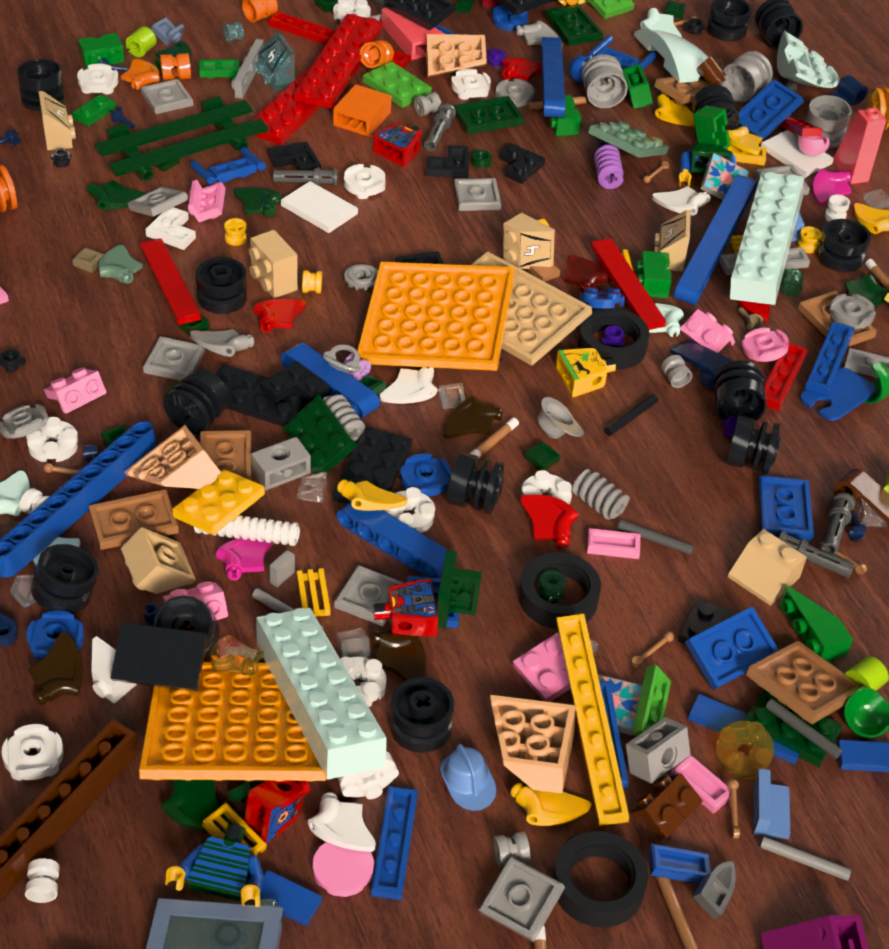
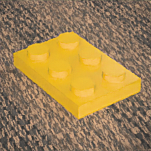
(219, 502)

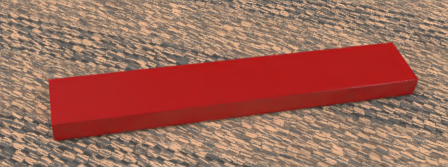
(625, 279)
(170, 281)

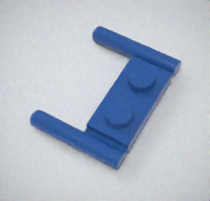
(624, 59)
(230, 170)

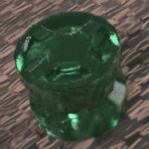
(787, 285)
(552, 586)

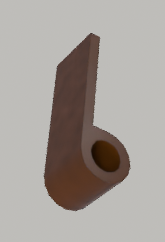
(713, 71)
(862, 485)

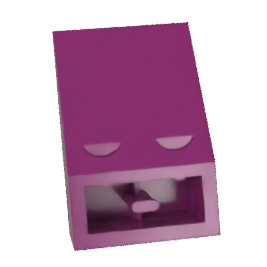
(820, 933)

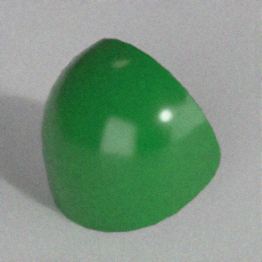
(880, 383)
(867, 713)

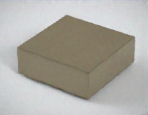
(87, 260)

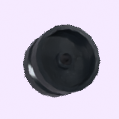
(729, 19)
(844, 245)
(221, 285)
(64, 578)
(421, 714)

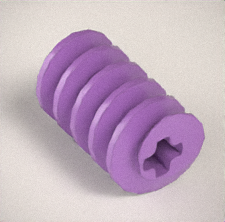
(608, 166)

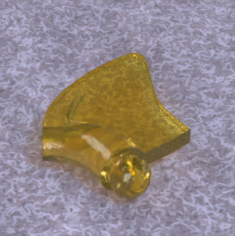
(234, 657)

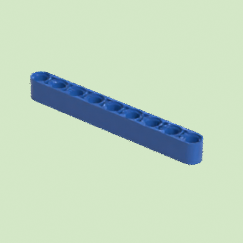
(552, 77)
(715, 240)
(73, 499)

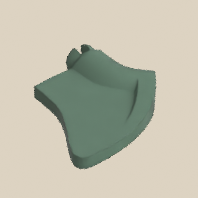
(118, 265)

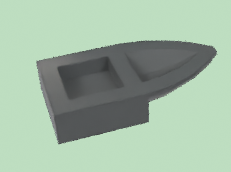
(716, 889)

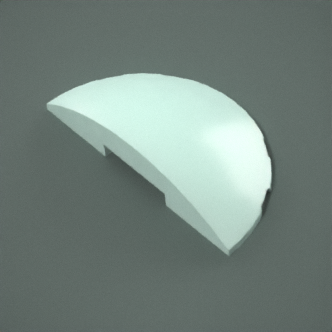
(679, 54)
(802, 66)

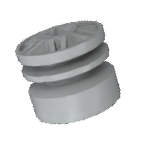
(747, 75)
(604, 81)
(831, 115)

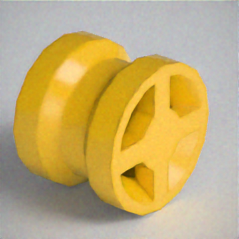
(235, 231)
(809, 239)
(312, 282)

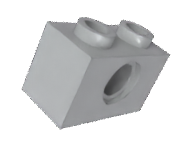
(281, 463)
(658, 749)

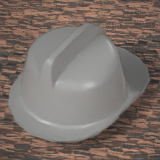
(557, 420)

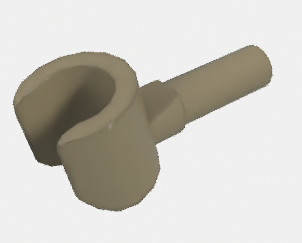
(752, 320)

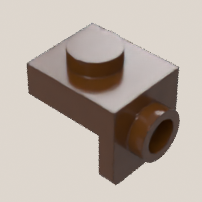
(679, 792)
(659, 813)

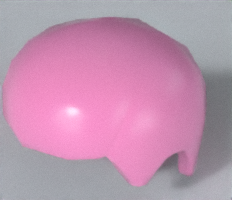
(813, 145)

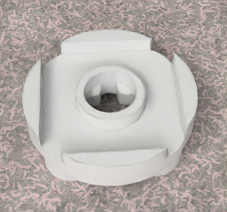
(356, 7)
(98, 79)
(470, 84)
(364, 181)
(53, 430)
(547, 483)
(421, 506)
(371, 673)
(37, 766)
(369, 782)

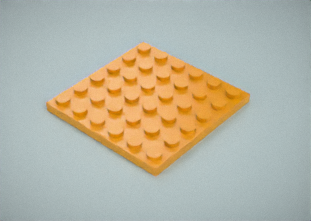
(437, 316)
(226, 732)

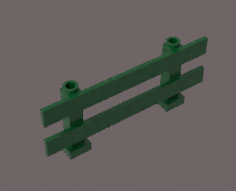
(212, 112)

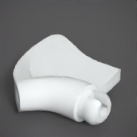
(682, 200)
(411, 387)
(341, 824)

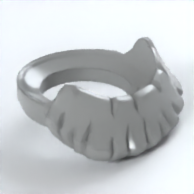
(350, 367)

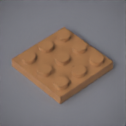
(803, 681)

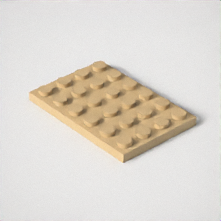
(537, 314)

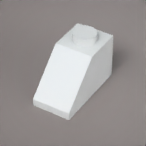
(102, 666)

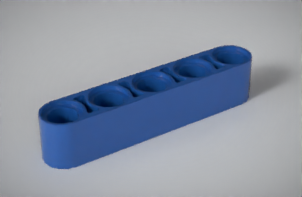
(357, 394)
(395, 539)

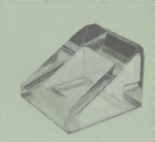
(450, 395)
(313, 487)
(868, 515)
(22, 591)
(353, 643)

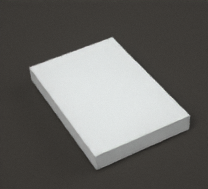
(786, 150)
(319, 207)

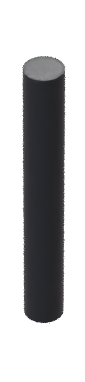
(631, 415)

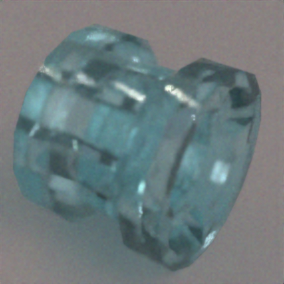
(233, 31)

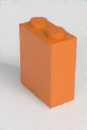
(362, 110)

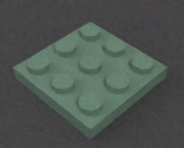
(629, 140)

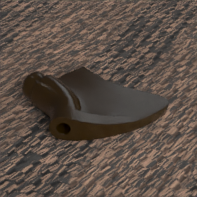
(471, 417)
(400, 654)
(58, 671)

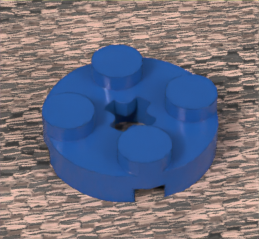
(507, 20)
(602, 299)
(421, 463)
(50, 623)

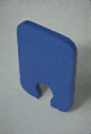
(846, 394)

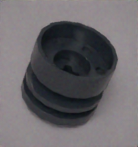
(775, 18)
(39, 76)
(718, 97)
(740, 390)
(197, 400)
(754, 444)
(476, 483)
(185, 611)

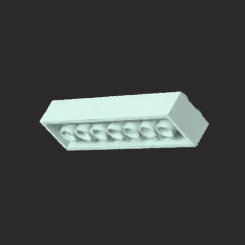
(767, 238)
(321, 694)

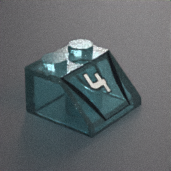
(276, 63)

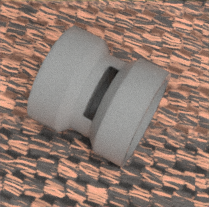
(427, 104)
(676, 371)
(514, 846)

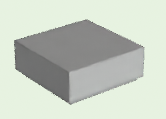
(282, 568)

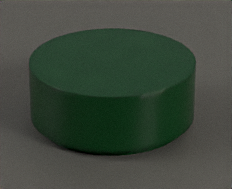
(481, 159)

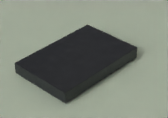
(159, 657)

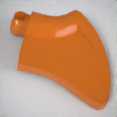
(141, 74)

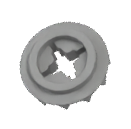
(356, 272)

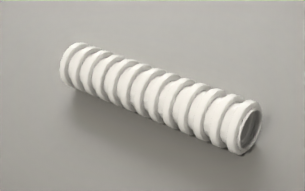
(260, 530)

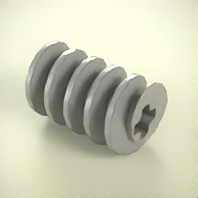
(346, 415)
(600, 494)

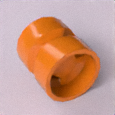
(258, 9)
(376, 53)
(182, 65)

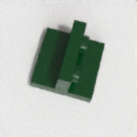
(457, 590)

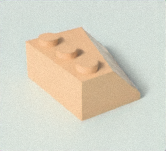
(453, 53)
(176, 463)
(535, 739)

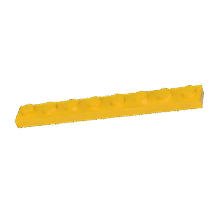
(592, 721)

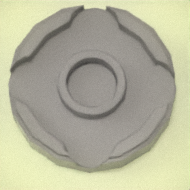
(519, 91)
(852, 310)
(23, 421)

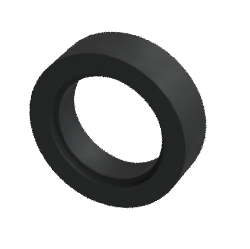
(630, 324)
(573, 568)
(611, 847)

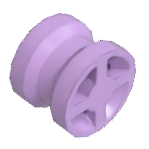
(365, 367)

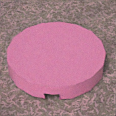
(765, 344)
(342, 870)

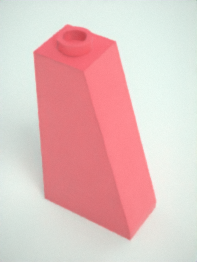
(407, 33)
(861, 145)

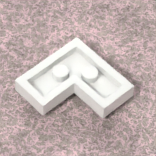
(170, 228)

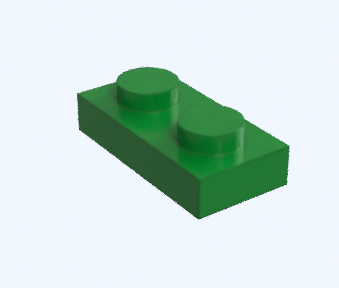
(218, 68)
(94, 110)

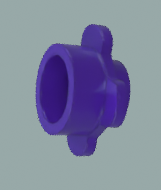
(495, 57)
(613, 336)
(730, 425)

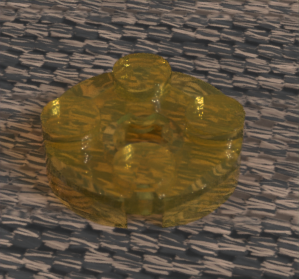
(748, 733)

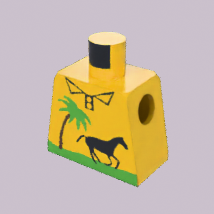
(583, 370)

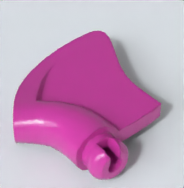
(829, 184)
(243, 556)

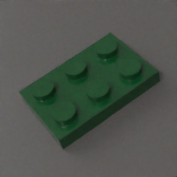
(573, 25)
(488, 115)
(321, 435)
(788, 736)

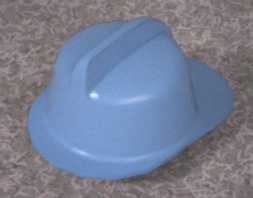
(468, 778)

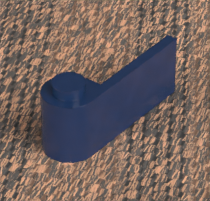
(850, 90)
(702, 357)

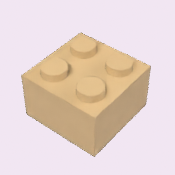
(273, 264)

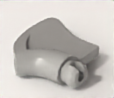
(534, 32)
(223, 342)

